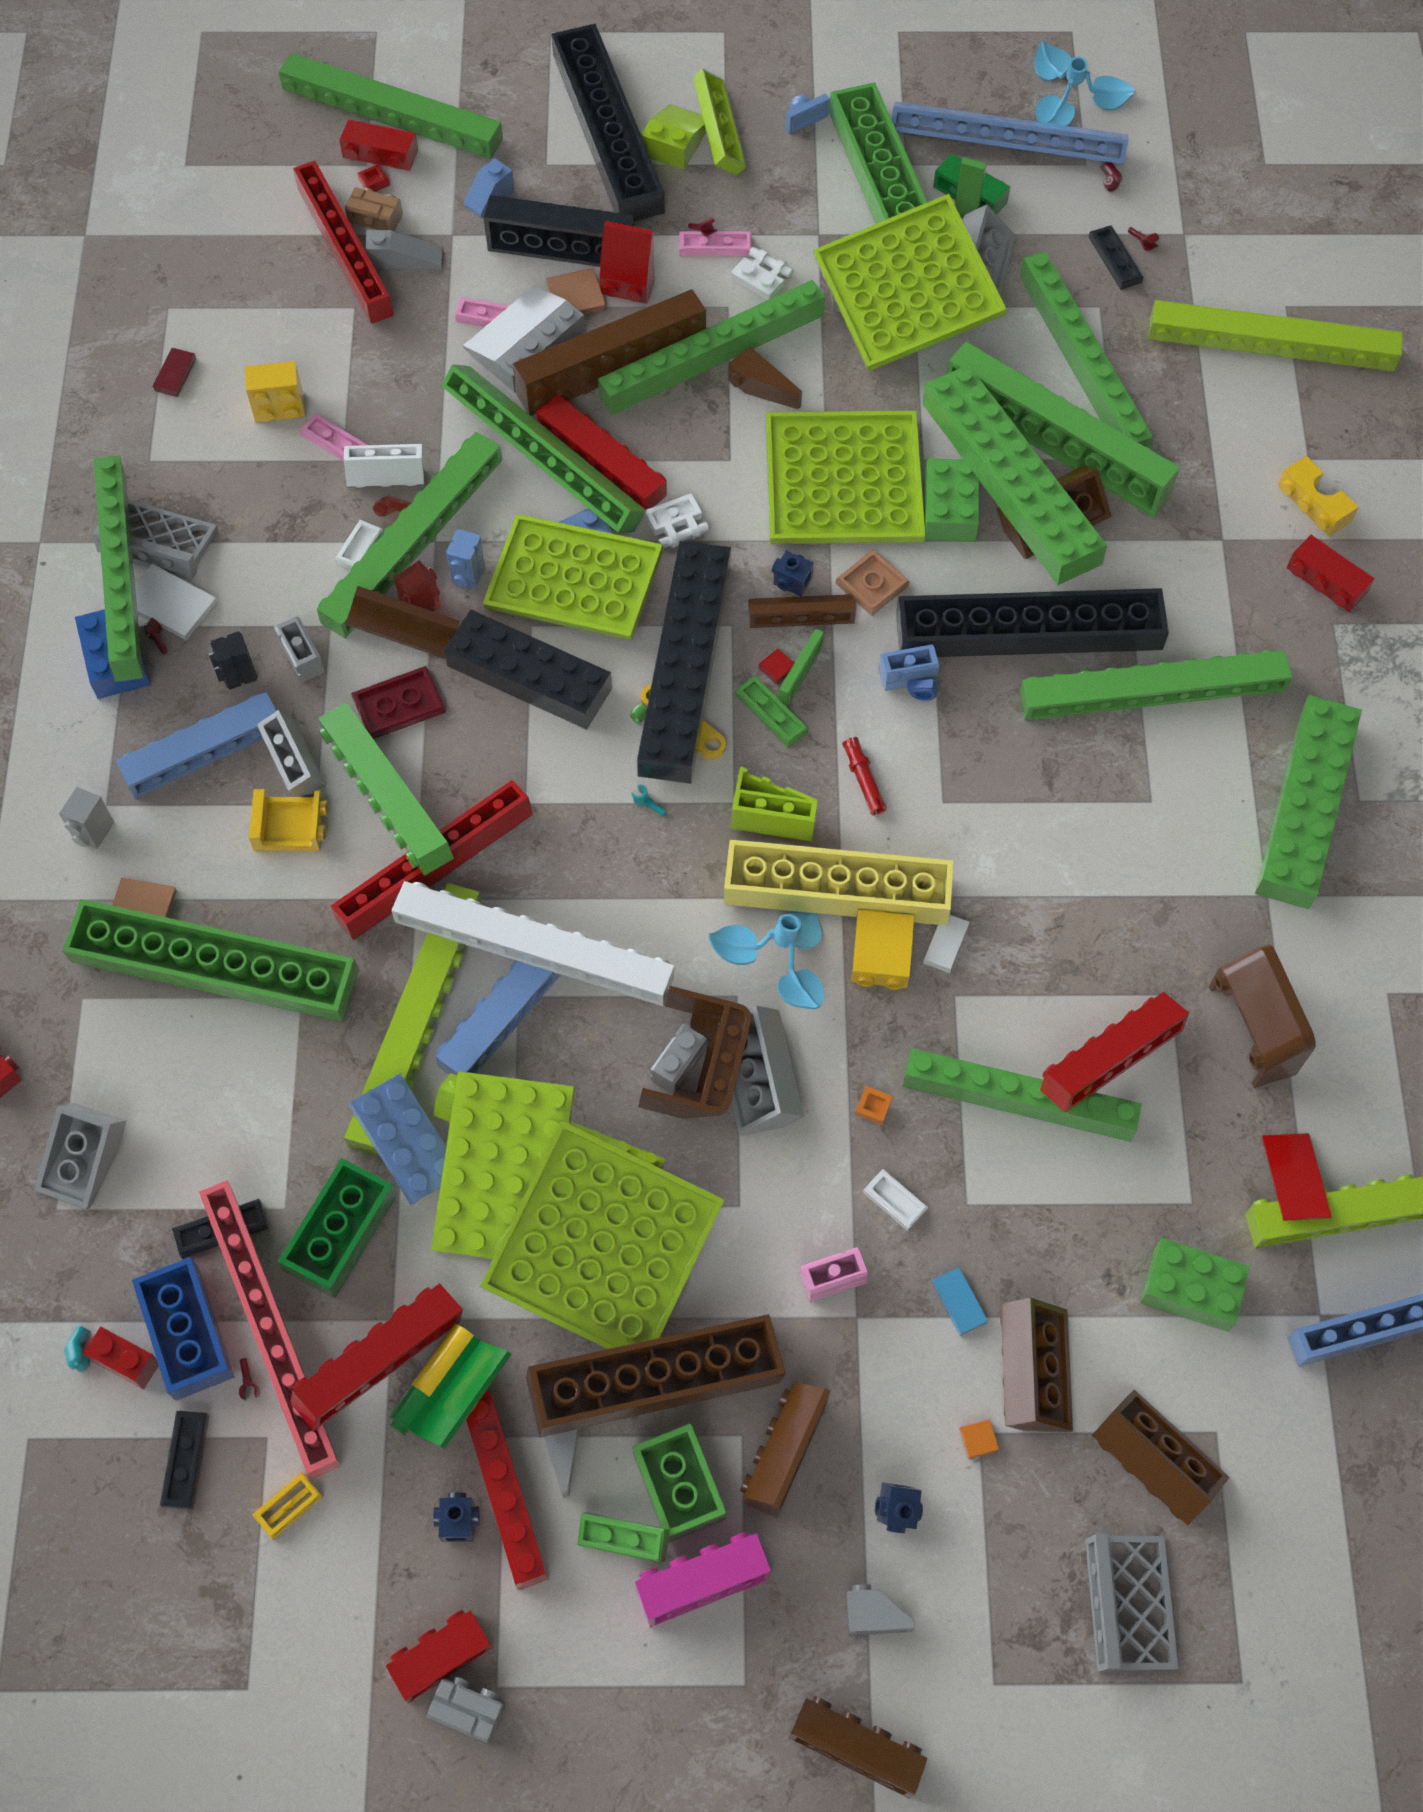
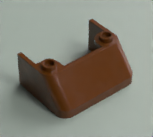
(1270, 1012)
(727, 1029)

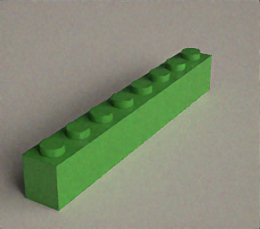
(385, 790)
(1017, 1095)

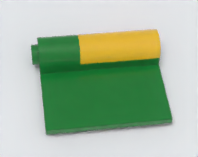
(448, 1387)

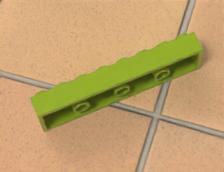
(719, 122)

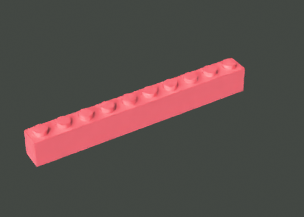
(266, 1323)

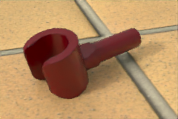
(705, 227)
(1148, 241)
(152, 629)
(247, 1380)

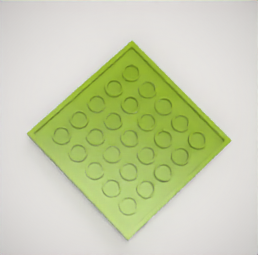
(909, 282)
(844, 477)
(601, 1241)

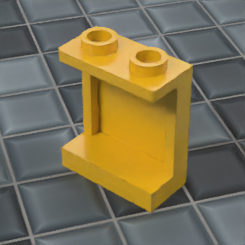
(287, 822)
(882, 949)

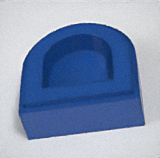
(923, 689)

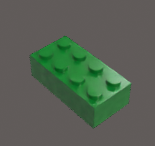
(337, 1228)

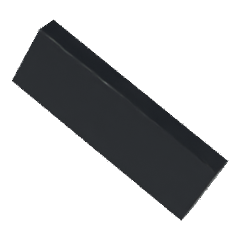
(1116, 257)
(200, 1236)
(184, 1460)

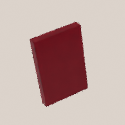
(398, 702)

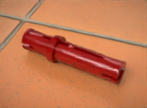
(860, 766)

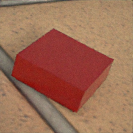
(373, 178)
(776, 666)

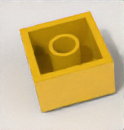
(274, 391)

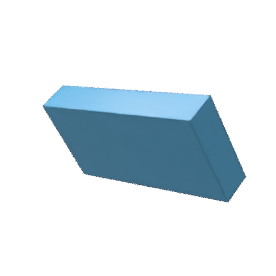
(959, 1301)

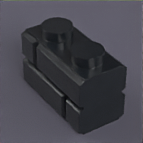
(232, 660)

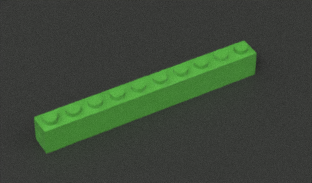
(391, 105)
(711, 347)
(1081, 348)
(543, 448)
(413, 529)
(117, 569)
(1154, 684)

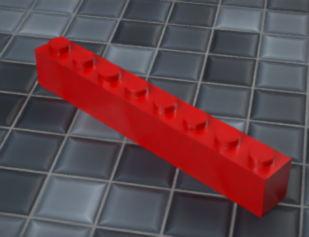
(343, 242)
(465, 836)

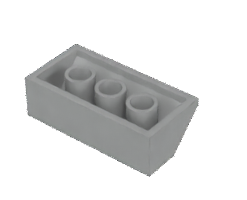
(992, 240)
(766, 1083)

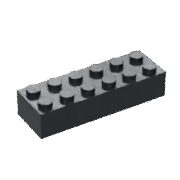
(547, 230)
(528, 669)

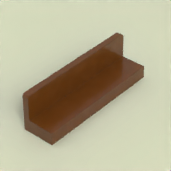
(801, 611)
(401, 622)

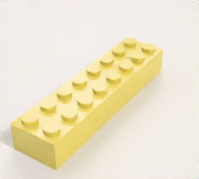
(837, 881)

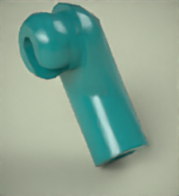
(73, 1349)

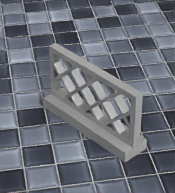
(166, 557)
(1105, 1607)

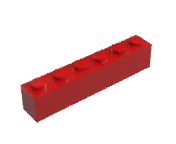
(603, 452)
(1113, 1051)
(375, 1356)
(505, 1494)

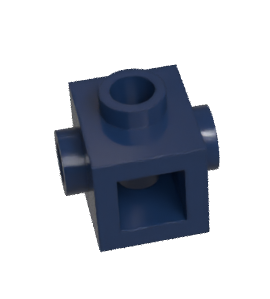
(792, 573)
(899, 1507)
(456, 1529)

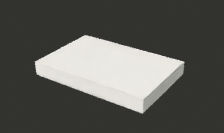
(172, 602)

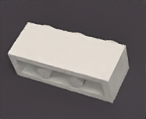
(383, 465)

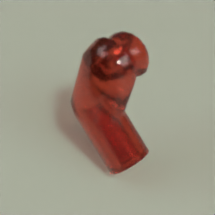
(389, 505)

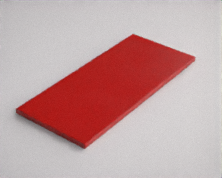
(1296, 1177)

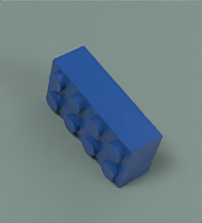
(182, 1329)

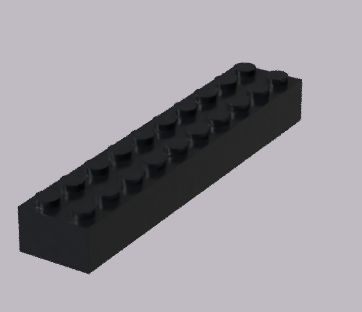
(608, 122)
(1034, 622)
(684, 663)

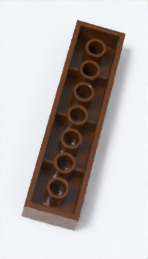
(578, 363)
(654, 1375)

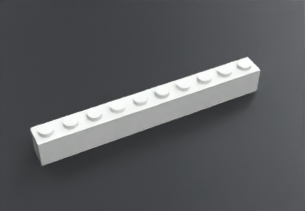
(533, 942)

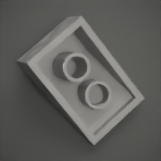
(78, 1153)

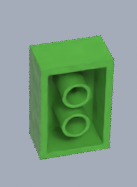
(950, 501)
(1195, 1284)
(679, 1482)

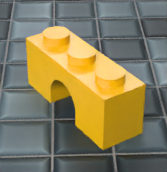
(1327, 511)

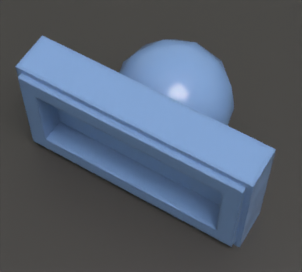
(806, 112)

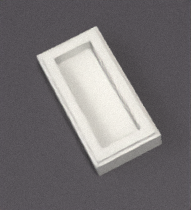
(358, 543)
(946, 944)
(895, 1200)

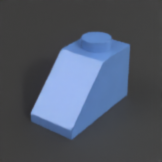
(490, 180)

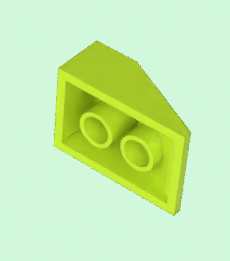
(674, 136)

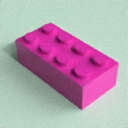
(702, 1579)

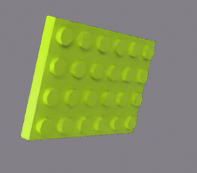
(573, 576)
(491, 1156)

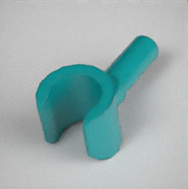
(645, 800)

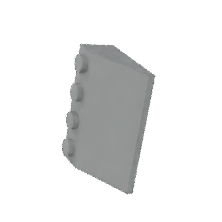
(523, 329)

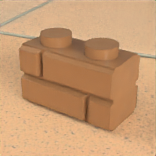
(373, 209)

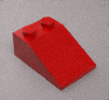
(627, 262)

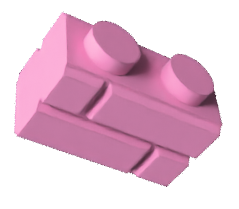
(833, 1274)

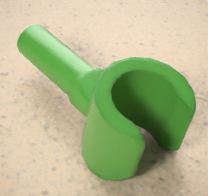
(638, 713)

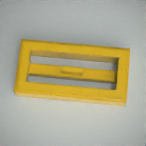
(296, 1514)

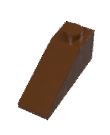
(761, 379)

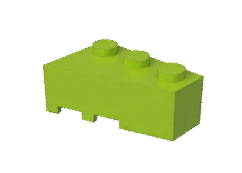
(772, 809)

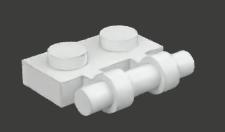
(756, 278)
(674, 514)

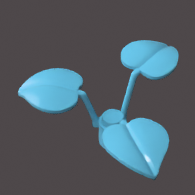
(1054, 62)
(798, 929)

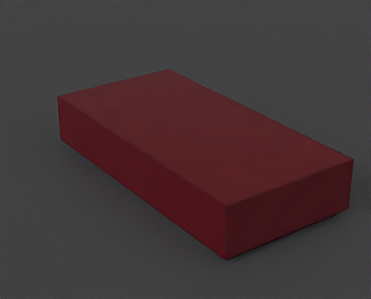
(174, 372)

